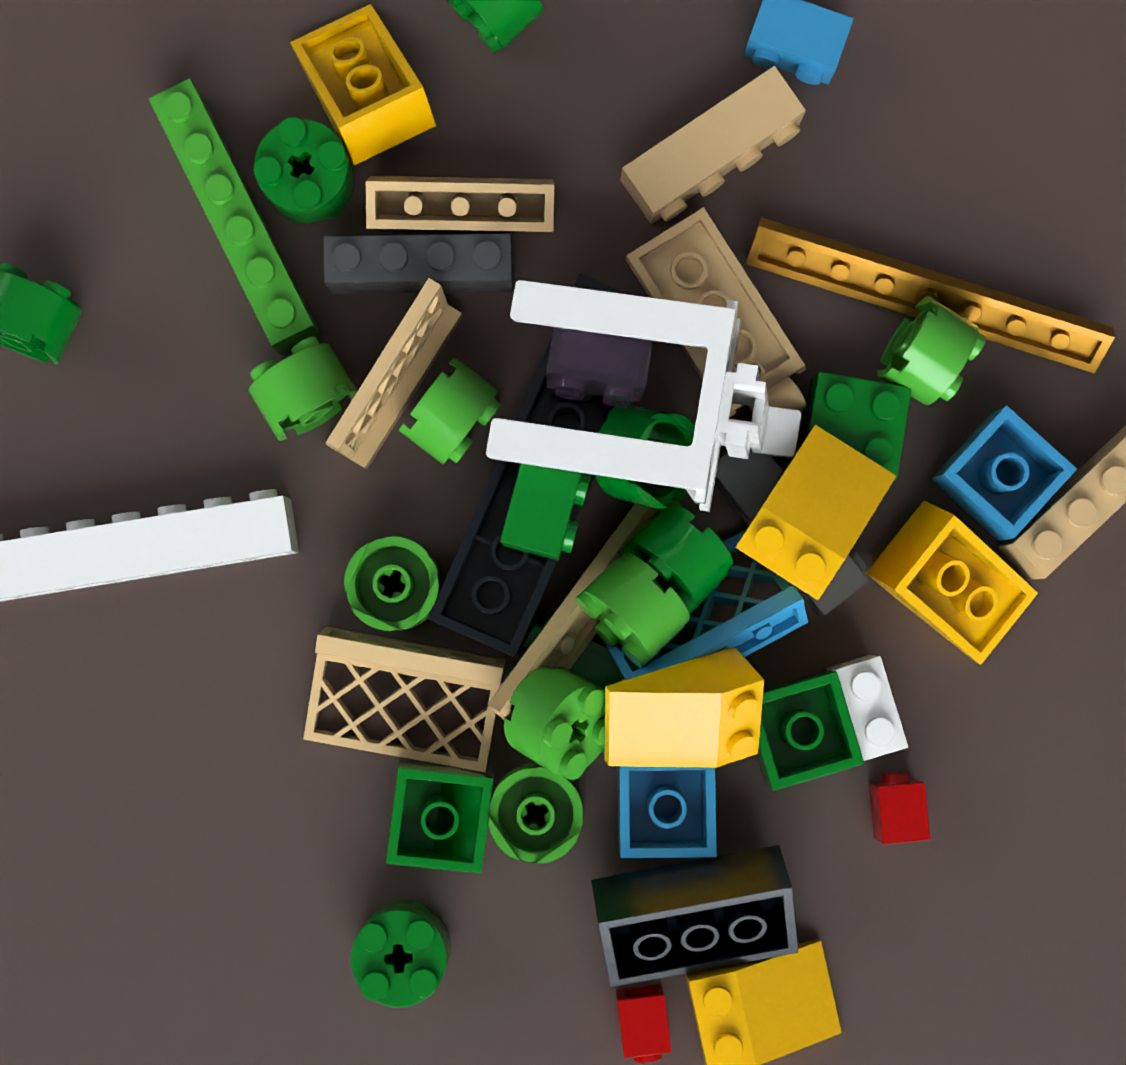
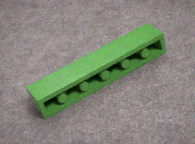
(234, 216)

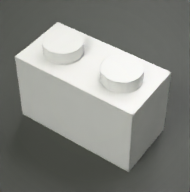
(871, 706)

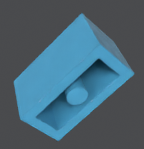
(798, 39)

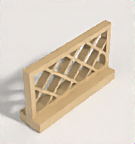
(395, 376)
(409, 659)

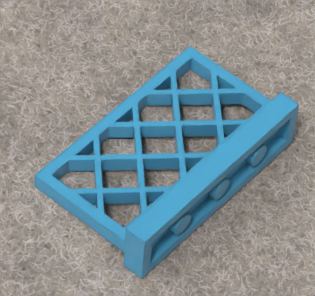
(746, 631)

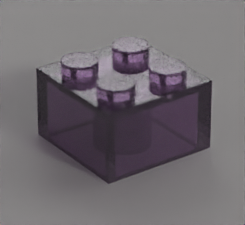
(598, 366)

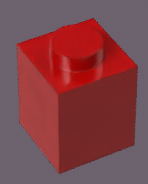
(899, 809)
(643, 1023)

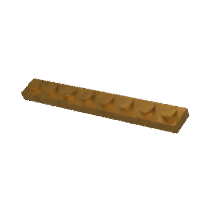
(902, 285)

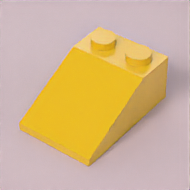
(364, 84)
(816, 512)
(952, 581)
(686, 714)
(764, 1007)

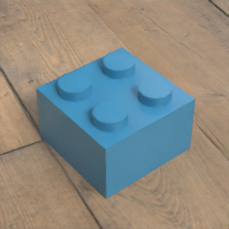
(1003, 474)
(666, 812)

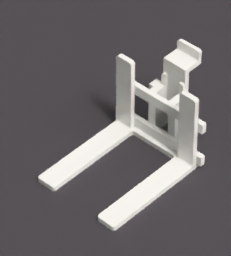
(687, 467)

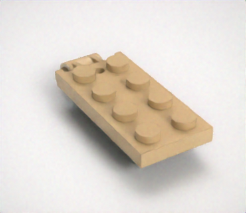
(699, 267)

